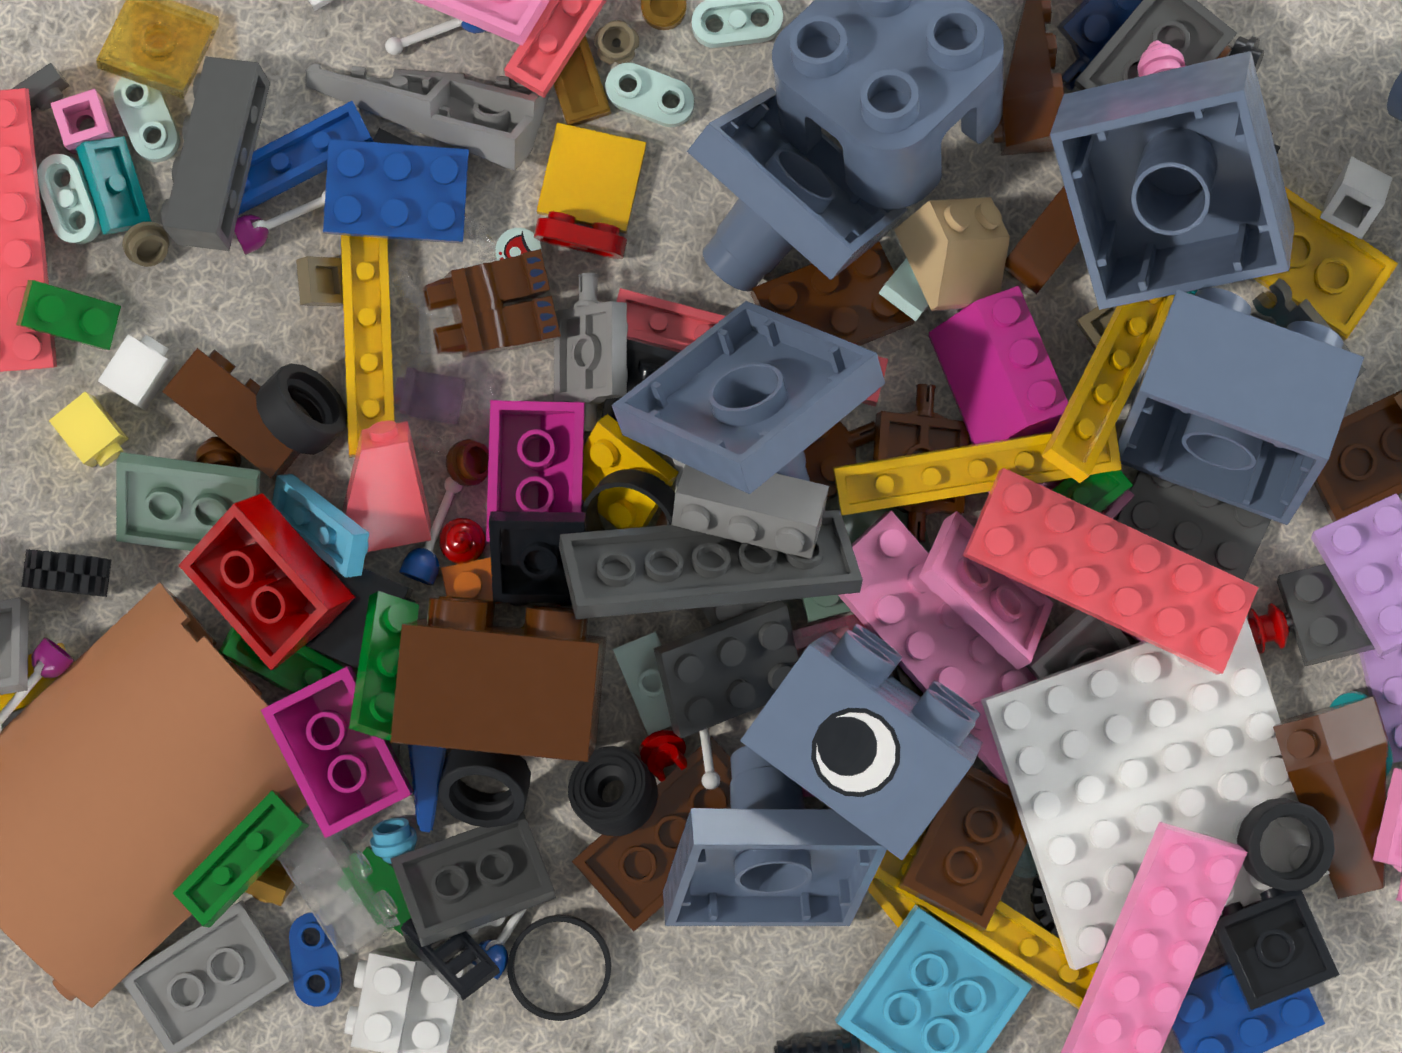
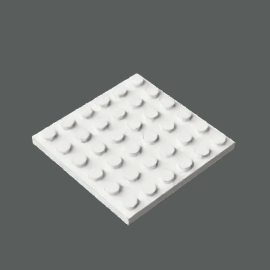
(1133, 745)

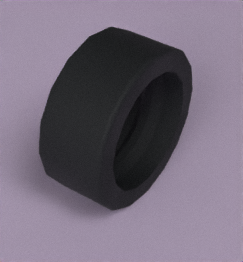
(289, 422)
(480, 807)
(1319, 854)

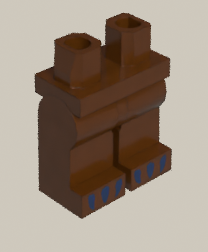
(478, 307)

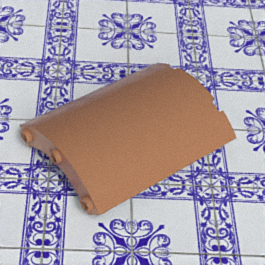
(124, 790)

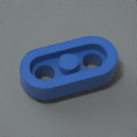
(314, 960)

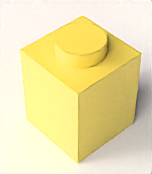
(89, 431)

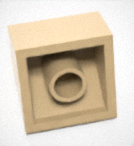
(956, 250)

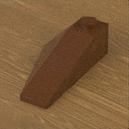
(1030, 87)

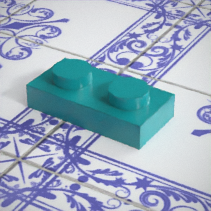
(113, 184)

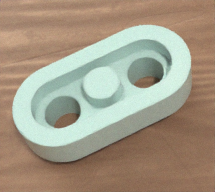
(736, 22)
(649, 94)
(144, 116)
(68, 201)

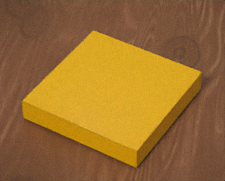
(592, 176)

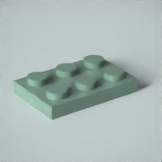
(174, 499)

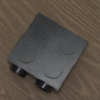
(528, 556)
(1273, 947)

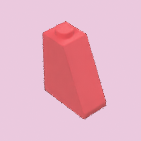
(387, 488)

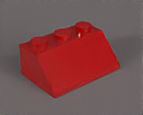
(266, 580)

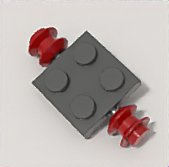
(1315, 614)

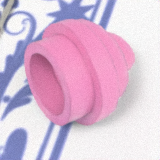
(1159, 58)

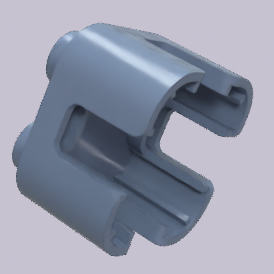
(889, 87)

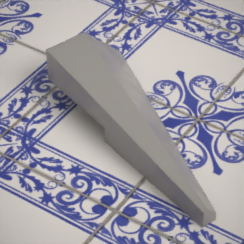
(486, 119)

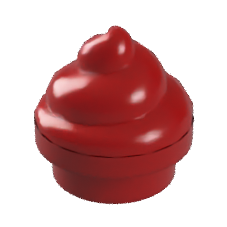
(462, 540)

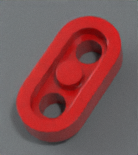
(562, 231)

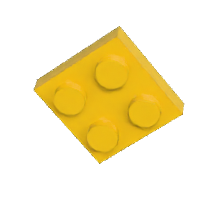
(609, 452)

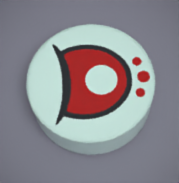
(515, 242)

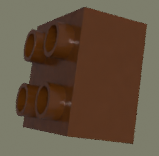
(499, 685)

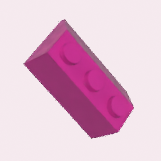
(999, 369)
(535, 457)
(336, 768)

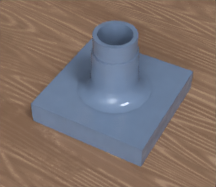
(783, 198)
(749, 397)
(768, 858)

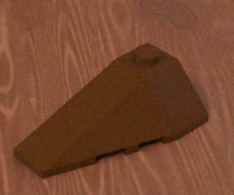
(1340, 771)

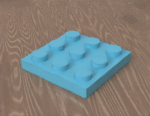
(932, 993)

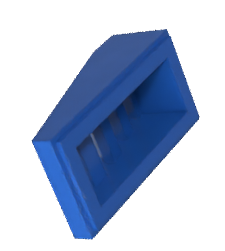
(426, 770)

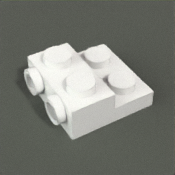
(401, 1006)

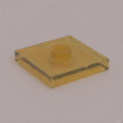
(158, 44)

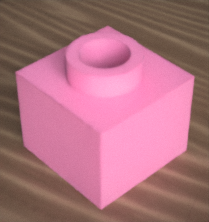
(76, 108)

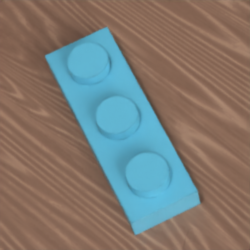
(322, 525)

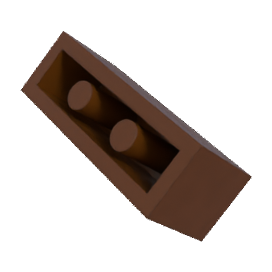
(229, 410)

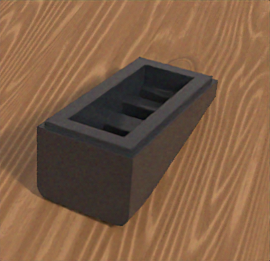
(436, 959)

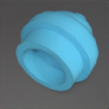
(393, 838)

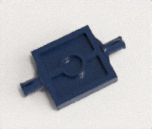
(1090, 29)

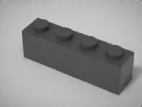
(215, 153)

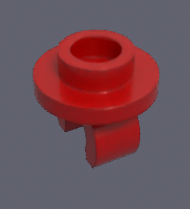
(662, 750)

